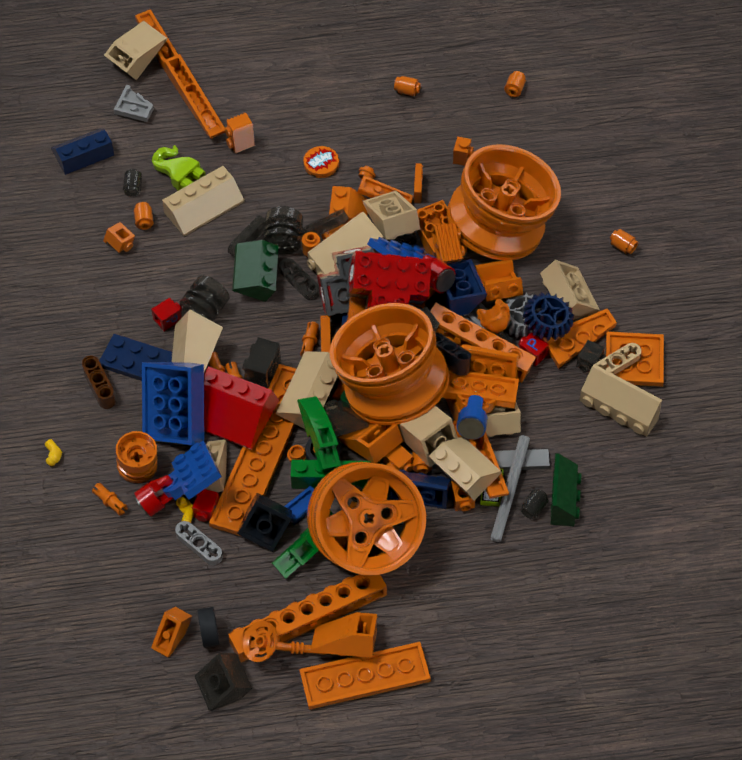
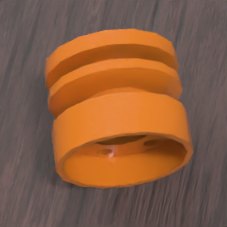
(136, 447)

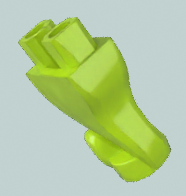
(180, 170)

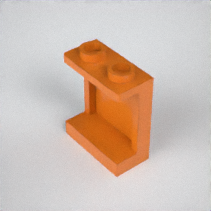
(499, 280)

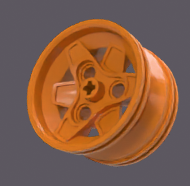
(504, 202)
(389, 363)
(377, 530)

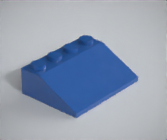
(173, 401)

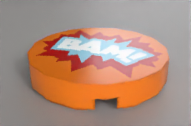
(321, 161)

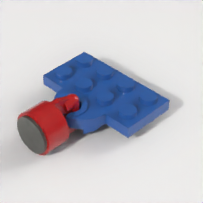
(441, 276)
(191, 475)

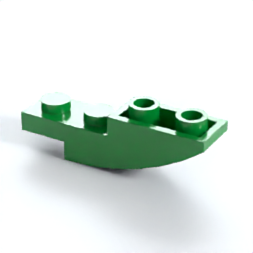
(321, 432)
(296, 554)

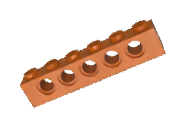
(468, 333)

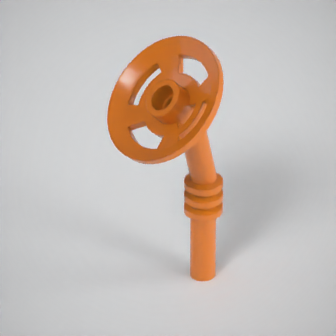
(267, 644)

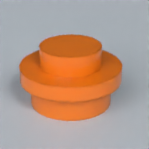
(366, 171)
(296, 452)

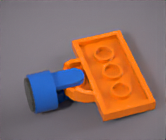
(476, 397)

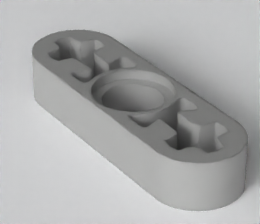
(200, 551)

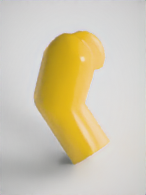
(54, 454)
(186, 508)

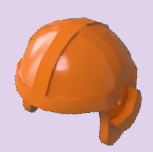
(495, 319)

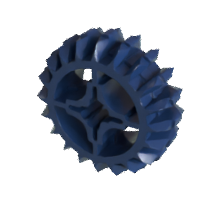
(545, 321)

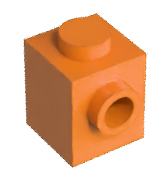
(399, 459)

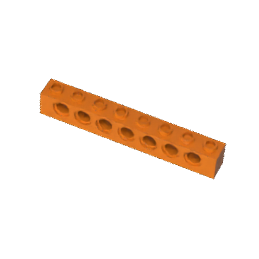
(320, 614)

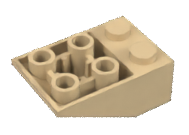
(136, 49)

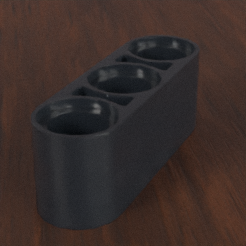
(456, 357)

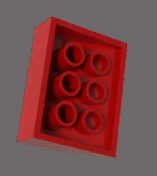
(236, 407)

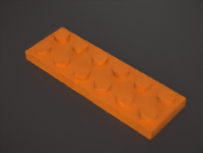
(364, 677)

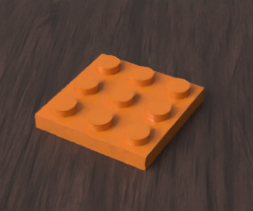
(650, 366)

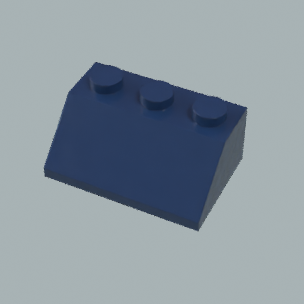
(83, 151)
(466, 290)
(432, 489)

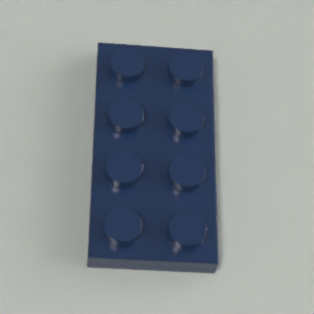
(126, 356)

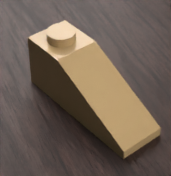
(219, 452)

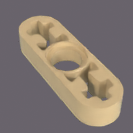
(621, 354)

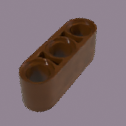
(99, 389)

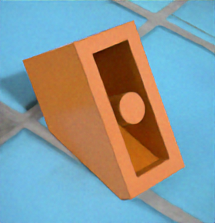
(171, 631)

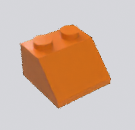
(348, 200)

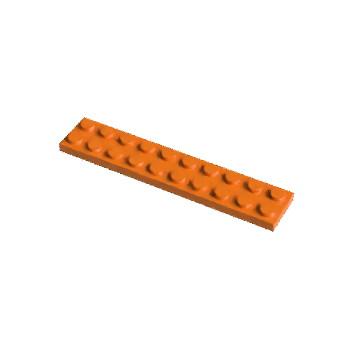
(256, 466)

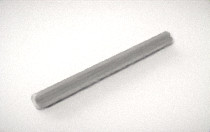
(511, 484)

